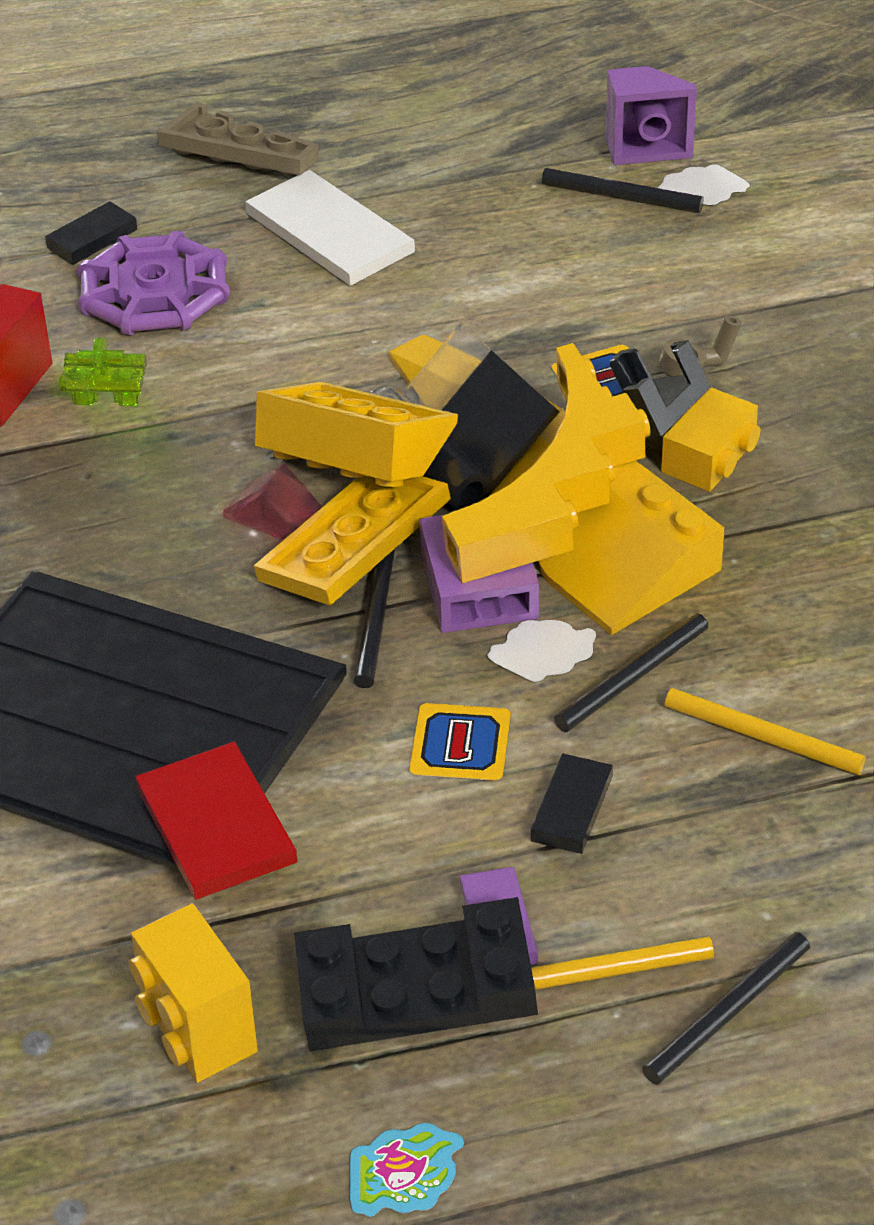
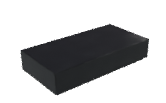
(91, 232)
(571, 803)

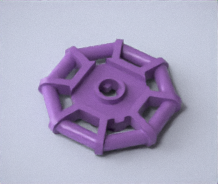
(138, 293)

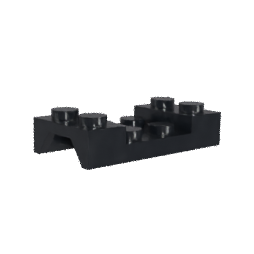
(415, 977)

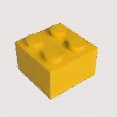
(193, 993)

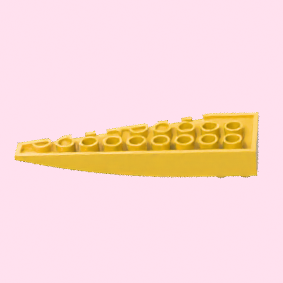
(626, 552)

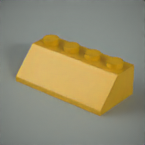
(351, 431)

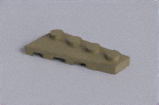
(246, 143)

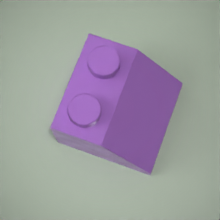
(649, 116)

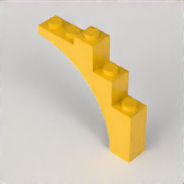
(540, 508)

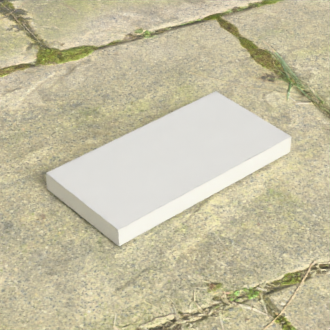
(330, 227)

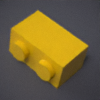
(710, 439)

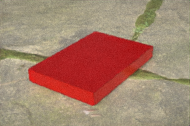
(216, 820)

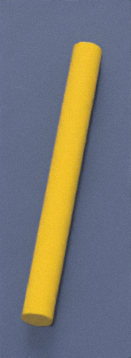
(765, 731)
(622, 962)

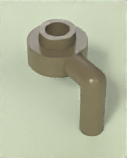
(708, 356)

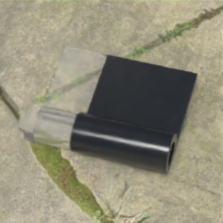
(495, 411)

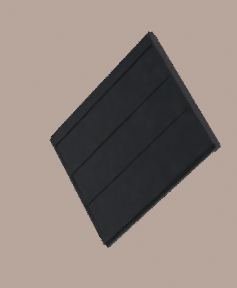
(123, 688)

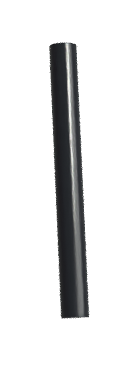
(622, 190)
(373, 622)
(630, 672)
(725, 1008)

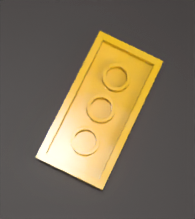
(349, 537)

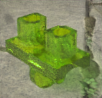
(103, 371)

